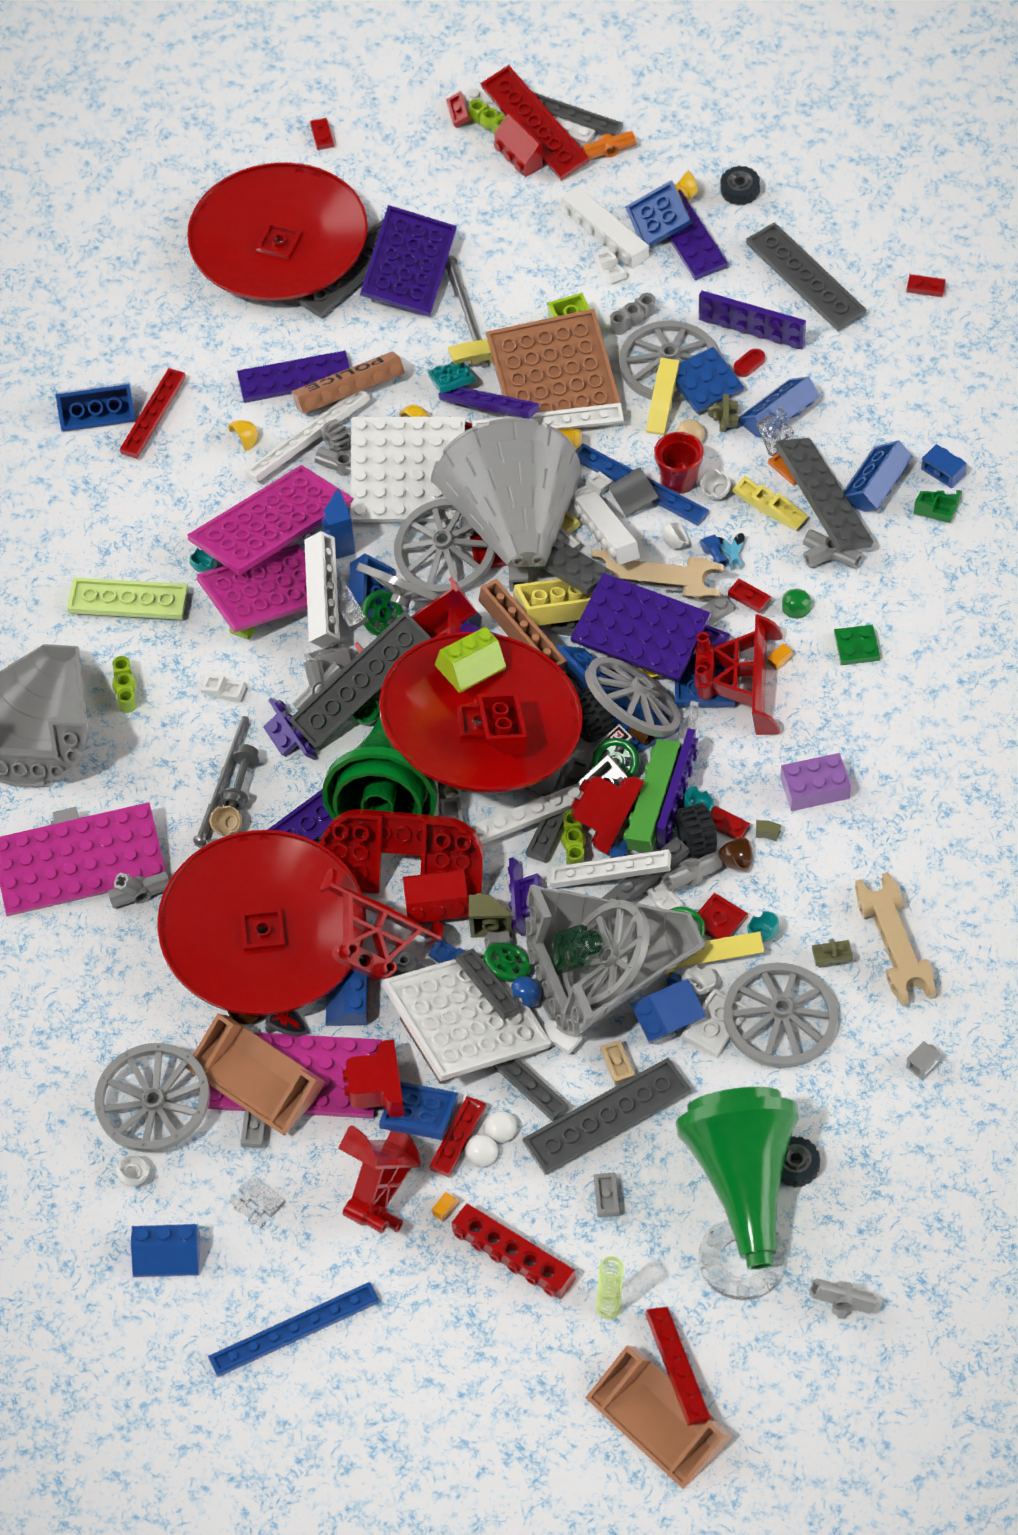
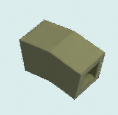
(767, 829)

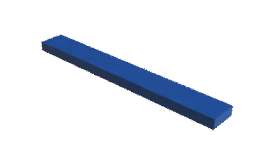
(667, 498)
(293, 1329)

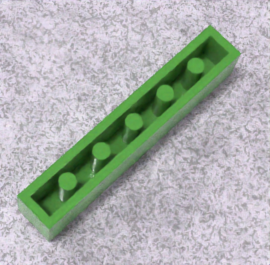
(653, 793)

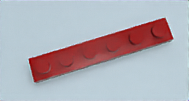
(152, 413)
(677, 1366)

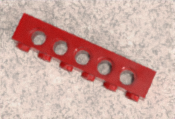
(545, 1263)

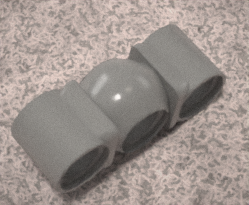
(632, 313)

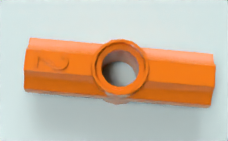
(609, 145)

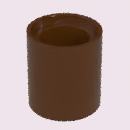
(641, 737)

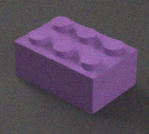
(815, 782)

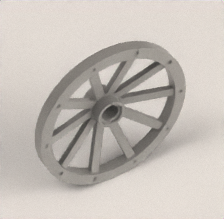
(667, 350)
(440, 549)
(402, 590)
(639, 689)
(613, 955)
(778, 1016)
(150, 1094)

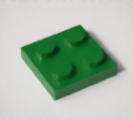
(856, 644)

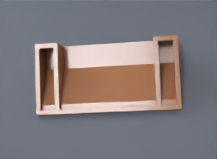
(256, 1074)
(646, 1410)

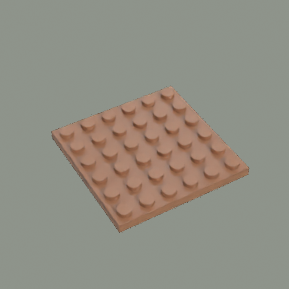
(554, 362)

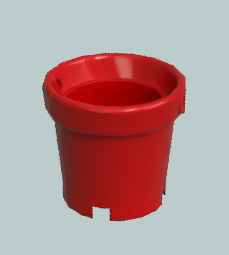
(678, 460)

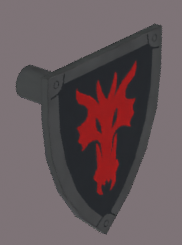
(286, 1023)

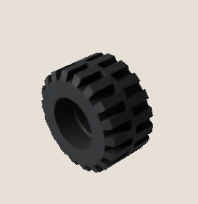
(595, 718)
(696, 830)

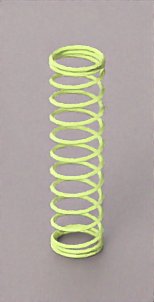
(619, 1279)

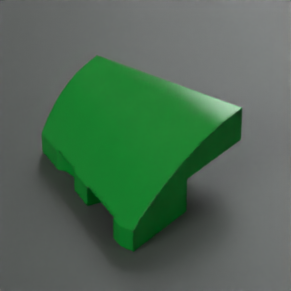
(937, 504)

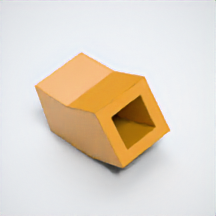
(779, 656)
(444, 1206)

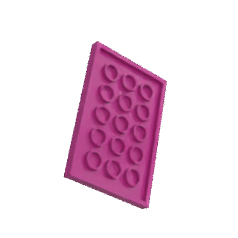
(262, 593)

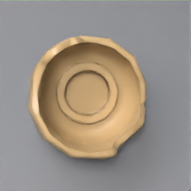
(692, 427)
(226, 820)

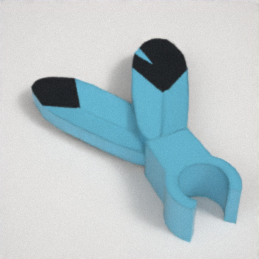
(733, 550)

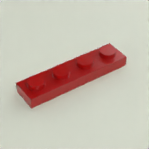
(457, 1136)

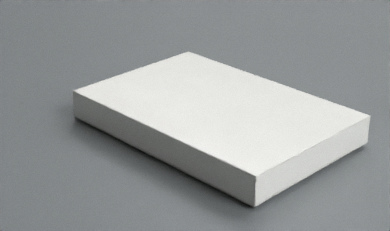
(710, 1032)

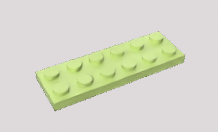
(127, 598)

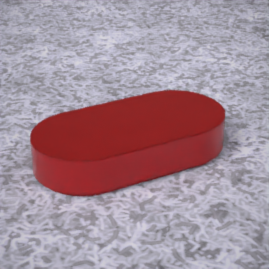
(749, 362)

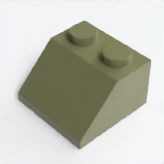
(487, 916)

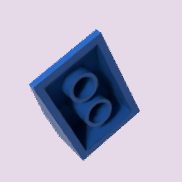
(668, 1010)

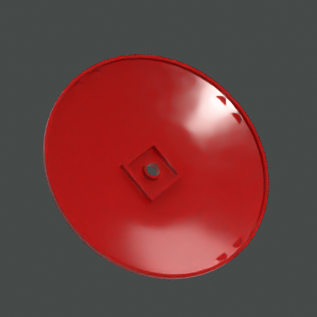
(245, 214)
(437, 725)
(248, 883)

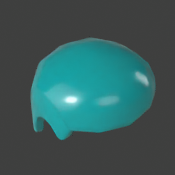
(202, 561)
(693, 796)
(766, 924)

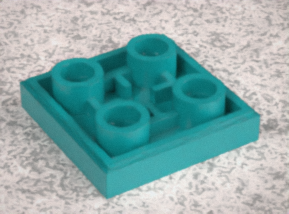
(451, 376)

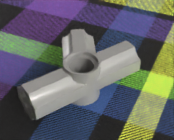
(336, 460)
(825, 550)
(315, 676)
(691, 871)
(136, 889)
(842, 1297)

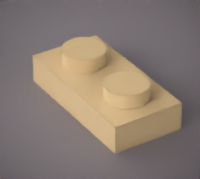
(617, 1062)

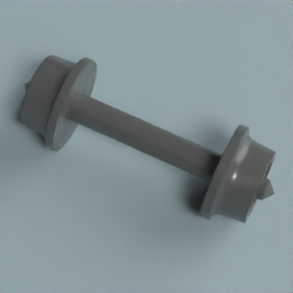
(247, 757)

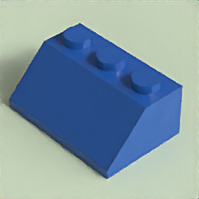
(338, 524)
(363, 584)
(349, 1000)
(165, 1250)

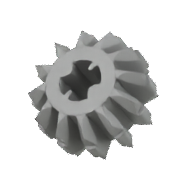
(335, 435)

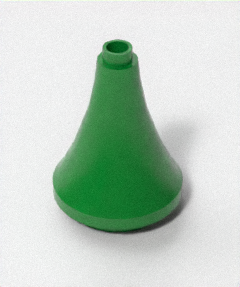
(377, 779)
(742, 1148)

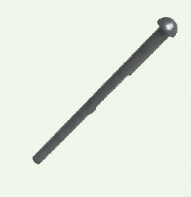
(459, 292)
(200, 839)

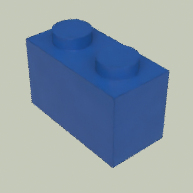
(943, 466)

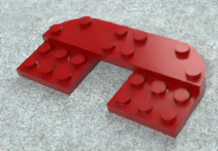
(441, 841)

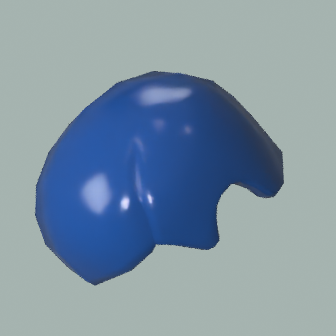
(528, 989)

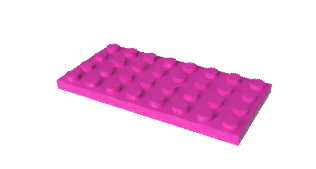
(267, 520)
(77, 858)
(326, 1059)

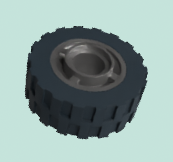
(740, 185)
(807, 1170)

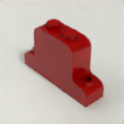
(604, 807)
(375, 1080)

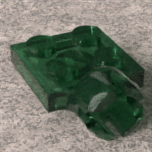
(573, 947)

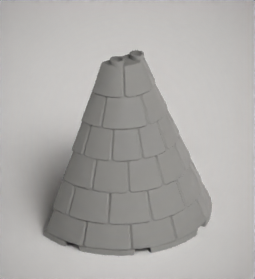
(511, 485)
(42, 716)
(672, 940)

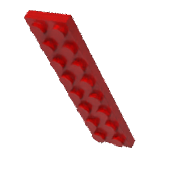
(514, 96)

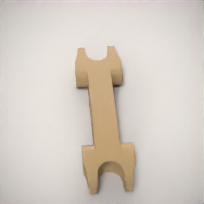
(688, 577)
(906, 969)

